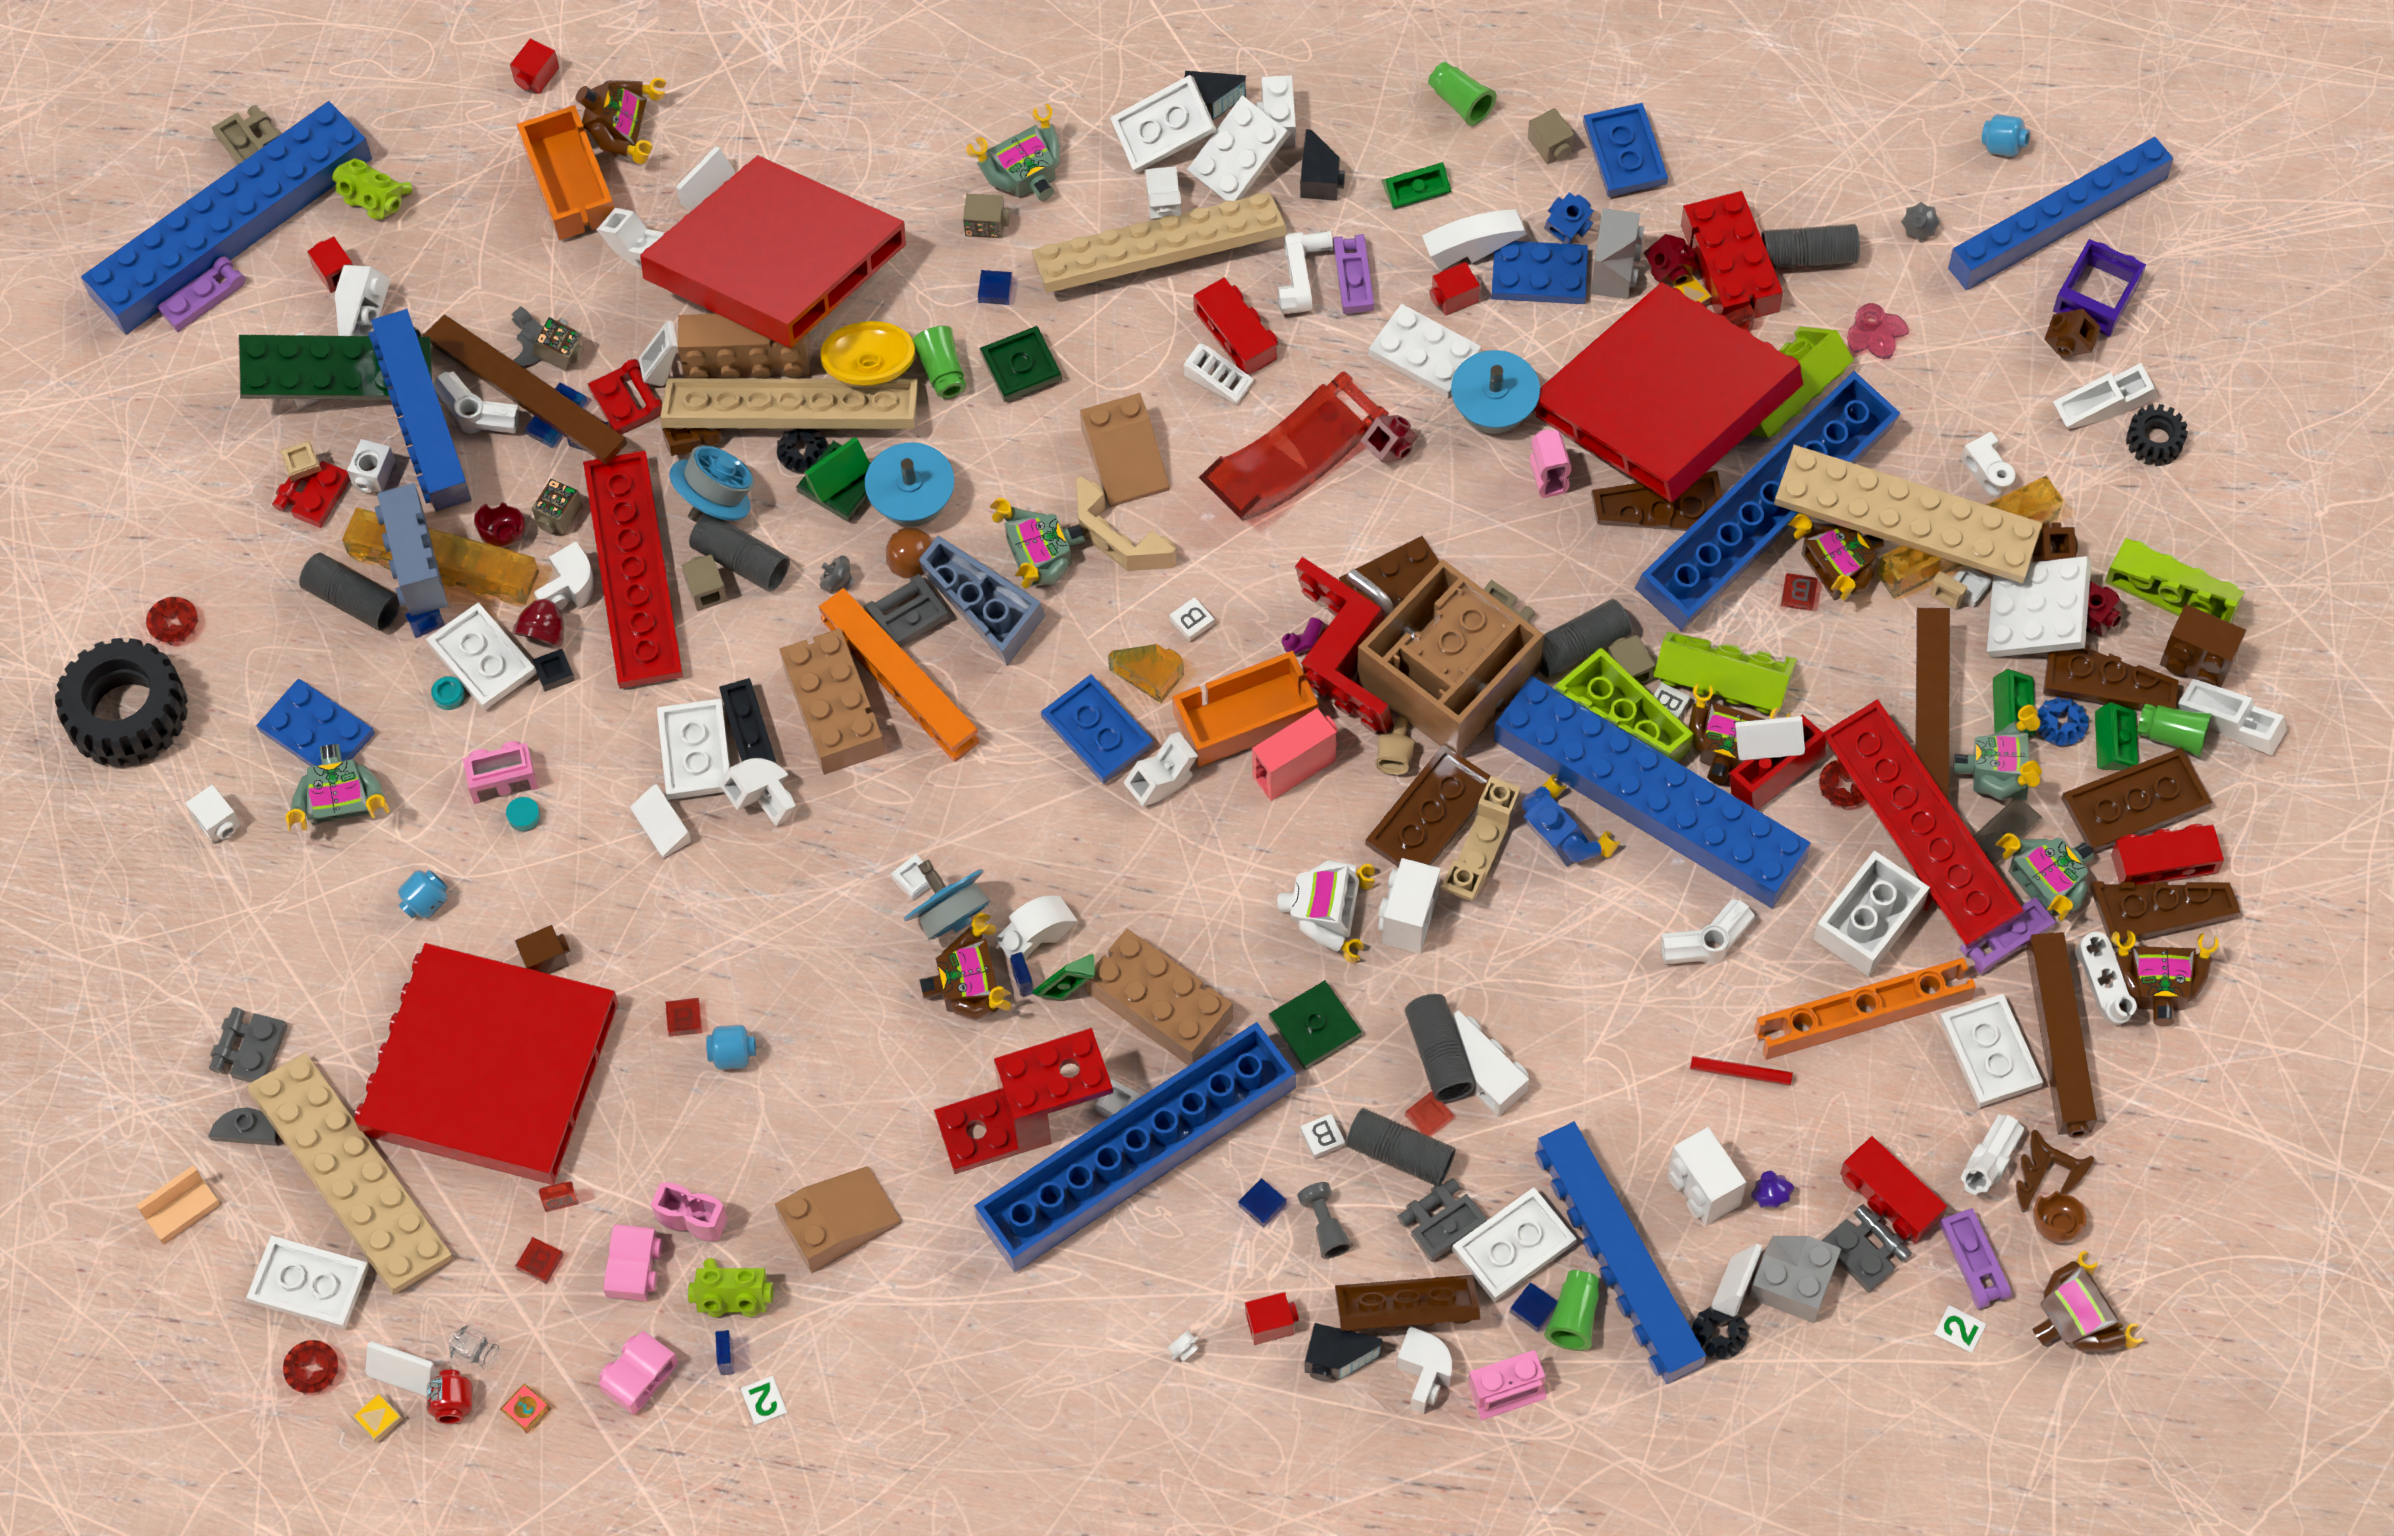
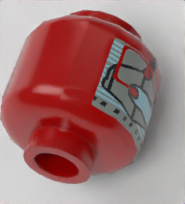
(449, 1397)

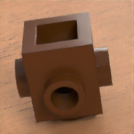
(2072, 333)
(2062, 540)

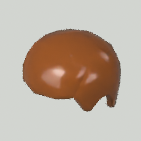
(905, 550)
(2059, 1217)

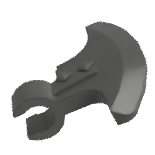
(527, 336)

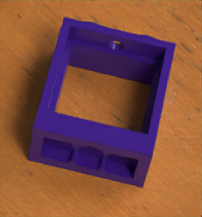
(2112, 262)

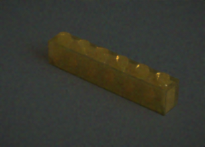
(459, 559)
(1910, 568)

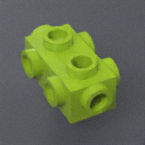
(369, 188)
(730, 1290)

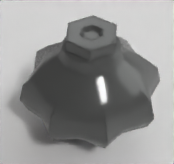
(1920, 221)
(836, 574)

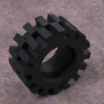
(2156, 419)

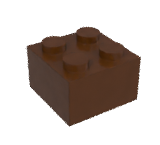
(2202, 646)

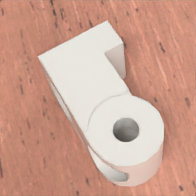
(1987, 466)

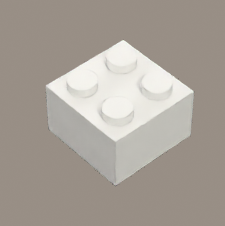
(1409, 905)
(1706, 1177)

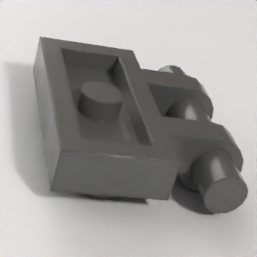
(257, 1049)
(1448, 1226)
(1859, 1256)

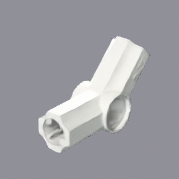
(487, 415)
(1725, 930)
(1992, 1156)

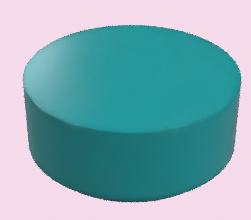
(448, 693)
(523, 813)

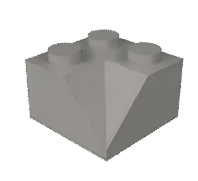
(1616, 250)
(1795, 1275)

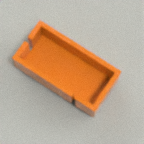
(566, 172)
(1243, 708)

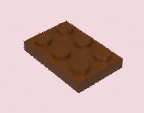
(1398, 570)

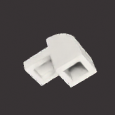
(1163, 192)
(627, 235)
(573, 579)
(1163, 774)
(761, 782)
(1035, 923)
(1430, 1360)

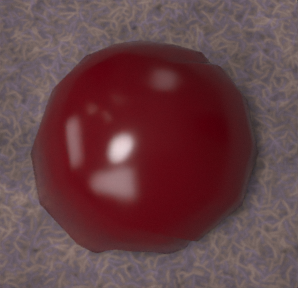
(499, 525)

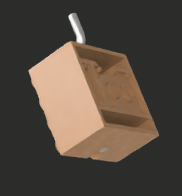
(1446, 655)

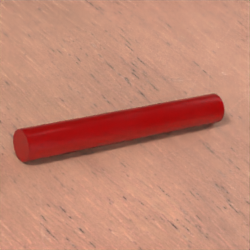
(1741, 1070)

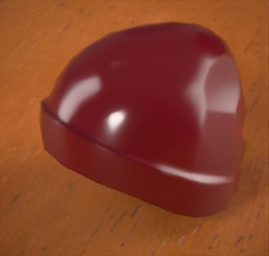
(541, 622)

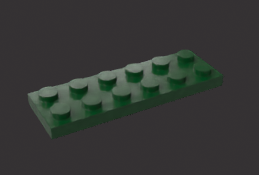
(313, 367)

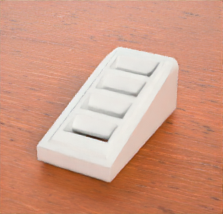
(659, 356)
(1212, 359)

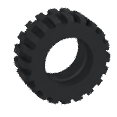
(106, 669)

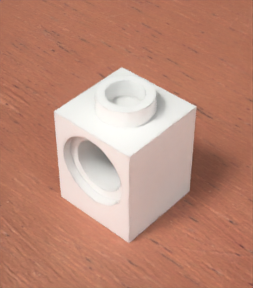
(371, 455)
(213, 814)

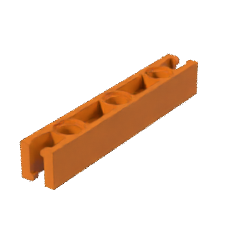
(900, 675)
(1840, 1017)

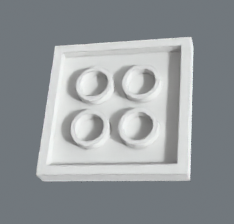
(2041, 612)

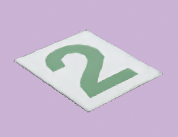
(1960, 1329)
(763, 1400)

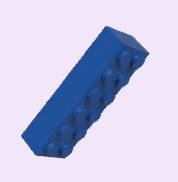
(418, 403)

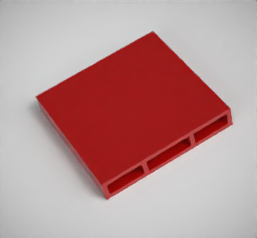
(773, 250)
(1668, 391)
(487, 1063)

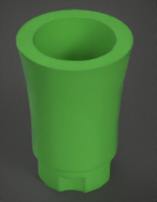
(1462, 93)
(940, 360)
(2175, 727)
(1575, 1312)

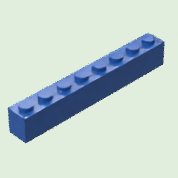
(2060, 213)
(1620, 1253)

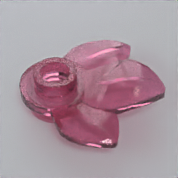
(1877, 335)

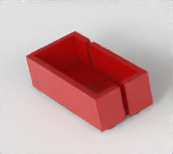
(1731, 255)

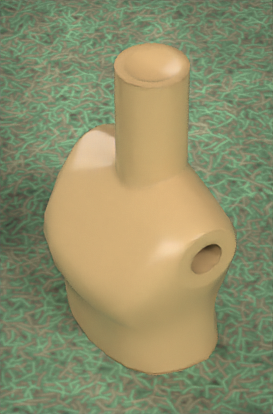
(1395, 749)

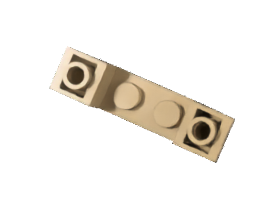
(1148, 554)
(1484, 840)

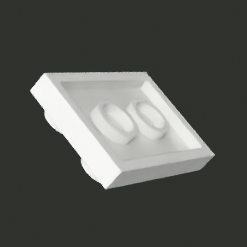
(1163, 124)
(1238, 150)
(1422, 349)
(481, 656)
(693, 748)
(1990, 1050)
(1514, 1244)
(307, 1282)

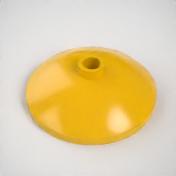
(867, 353)

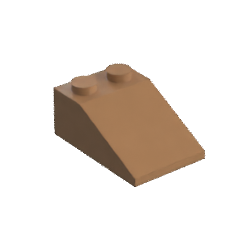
(1124, 449)
(836, 1216)

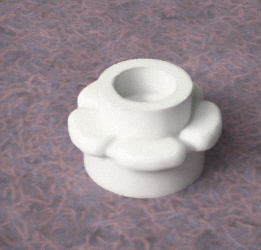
(1183, 1346)

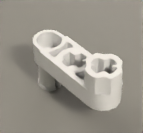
(1298, 295)
(2105, 960)

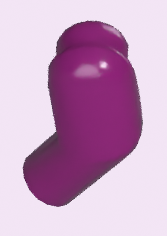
(1304, 641)

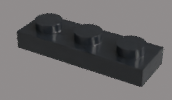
(746, 721)

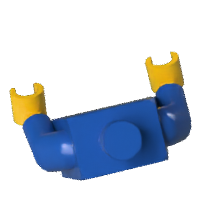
(1558, 829)

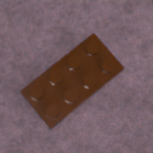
(2136, 799)
(1430, 810)
(1407, 1303)

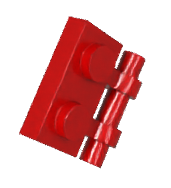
(318, 496)

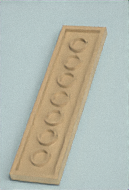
(1158, 242)
(788, 404)
(1908, 513)
(349, 1173)

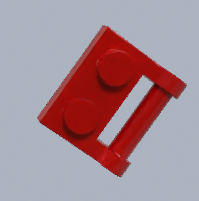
(616, 401)

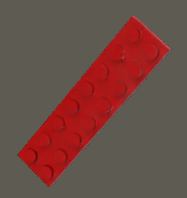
(633, 570)
(1922, 824)

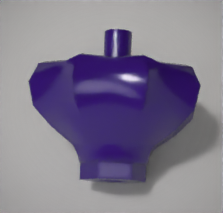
(1772, 1190)

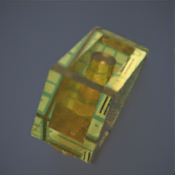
(1148, 669)

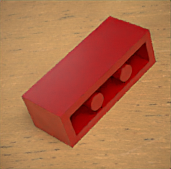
(1235, 326)
(1762, 779)
(2168, 855)
(1892, 1190)

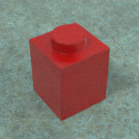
(534, 66)
(328, 261)
(1454, 289)
(1271, 1318)

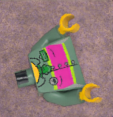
(1023, 161)
(1037, 543)
(2002, 760)
(335, 791)
(2049, 871)

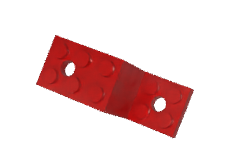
(1335, 653)
(1026, 1094)

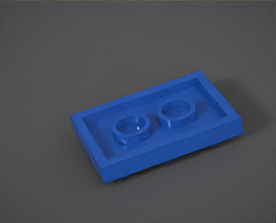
(1625, 149)
(1540, 272)
(308, 720)
(1097, 728)

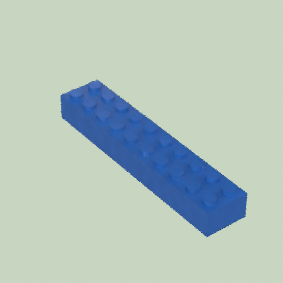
(225, 217)
(1746, 519)
(1651, 791)
(1135, 1146)

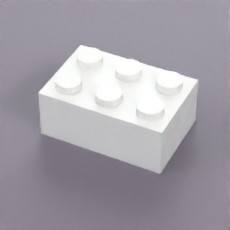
(1871, 913)

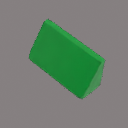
(1417, 185)
(837, 470)
(2011, 693)
(2116, 737)
(1067, 979)

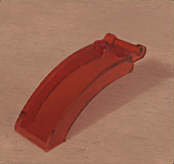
(1293, 451)

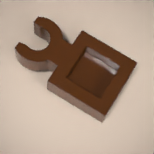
(686, 439)

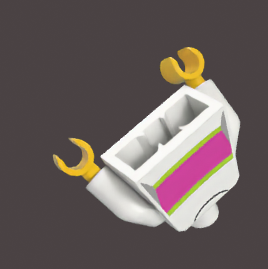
(1326, 904)

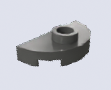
(244, 1126)

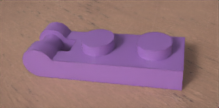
(1353, 274)
(201, 294)
(2011, 936)
(1975, 1257)

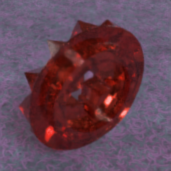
(170, 608)
(1830, 780)
(301, 1356)

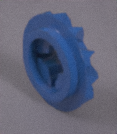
(2070, 732)

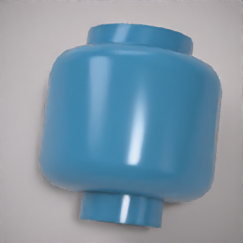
(2005, 135)
(422, 894)
(730, 1047)

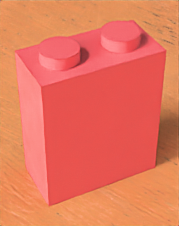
(1294, 753)

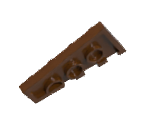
(1641, 507)
(2106, 679)
(2161, 907)

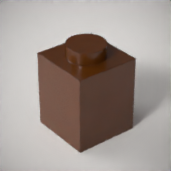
(543, 950)

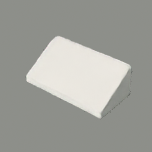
(704, 179)
(1770, 738)
(660, 822)
(1736, 1280)
(399, 1368)

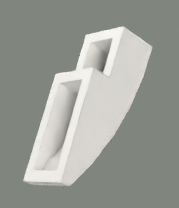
(1473, 237)
(2106, 397)
(2235, 716)

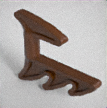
(2042, 1155)

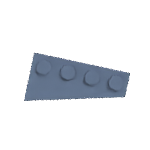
(411, 550)
(986, 600)

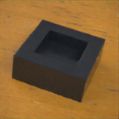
(553, 670)

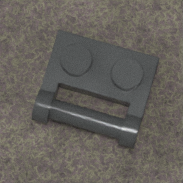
(913, 617)

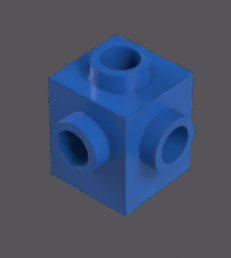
(1569, 218)

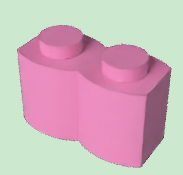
(1550, 463)
(681, 1210)
(631, 1263)
(637, 1372)

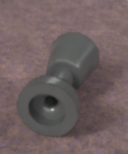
(1331, 1235)

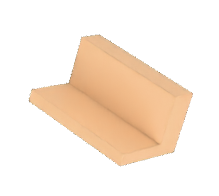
(178, 1204)

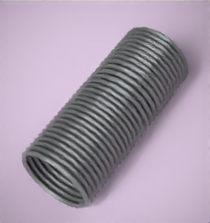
(1821, 246)
(739, 552)
(353, 592)
(1586, 634)
(1437, 1045)
(1411, 1151)

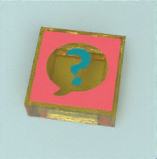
(525, 1408)

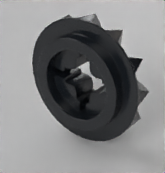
(790, 456)
(1720, 1347)

